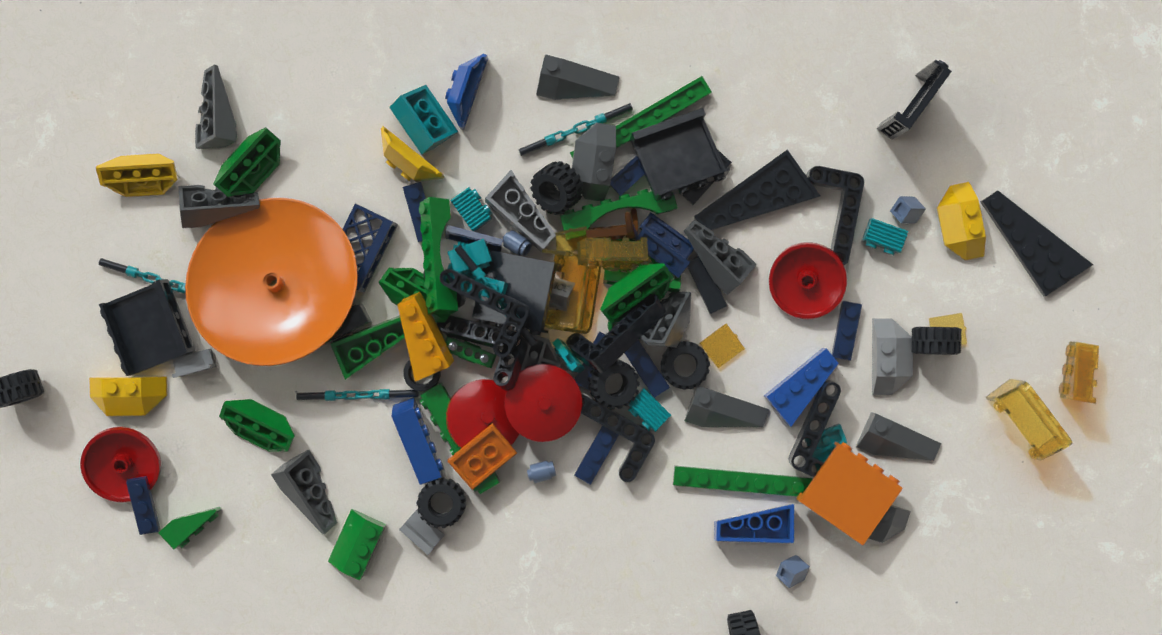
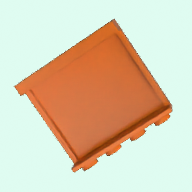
(851, 493)

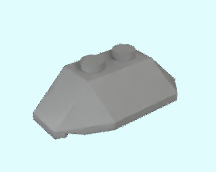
(890, 356)

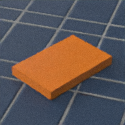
(482, 456)

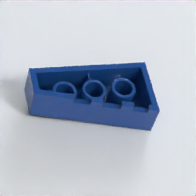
(798, 389)

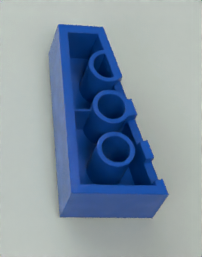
(416, 441)
(768, 525)

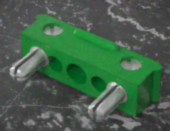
(486, 359)

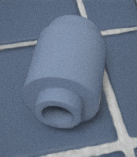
(517, 243)
(541, 471)

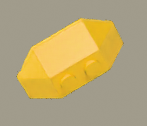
(406, 159)
(138, 174)
(962, 221)
(127, 394)

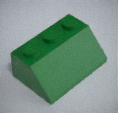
(356, 544)

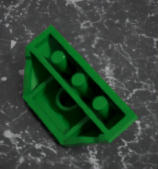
(249, 164)
(404, 282)
(635, 287)
(258, 424)

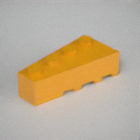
(423, 338)

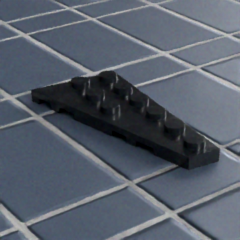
(767, 190)
(1040, 251)

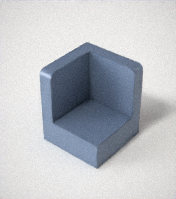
(907, 209)
(792, 571)

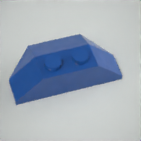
(464, 88)

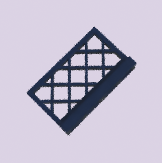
(377, 248)

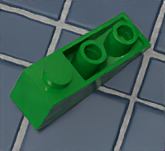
(181, 528)

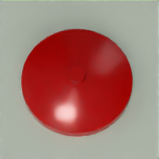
(807, 280)
(543, 403)
(476, 408)
(116, 457)

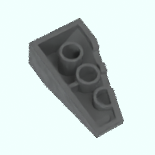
(568, 79)
(217, 121)
(207, 206)
(717, 409)
(891, 439)
(303, 486)

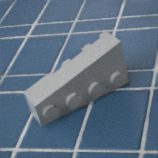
(520, 212)

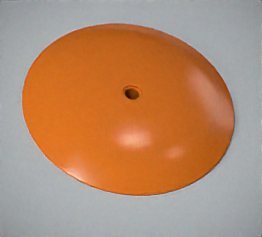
(233, 274)

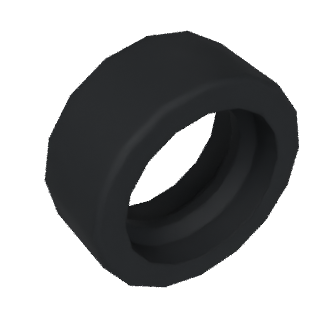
(419, 387)

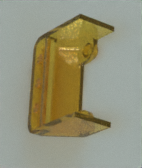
(582, 298)
(1031, 418)

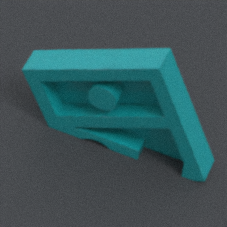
(571, 360)

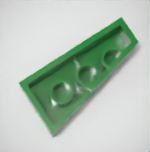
(367, 344)

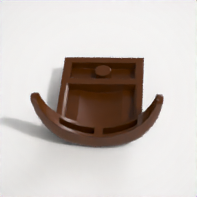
(617, 231)

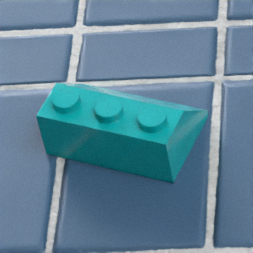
(423, 119)

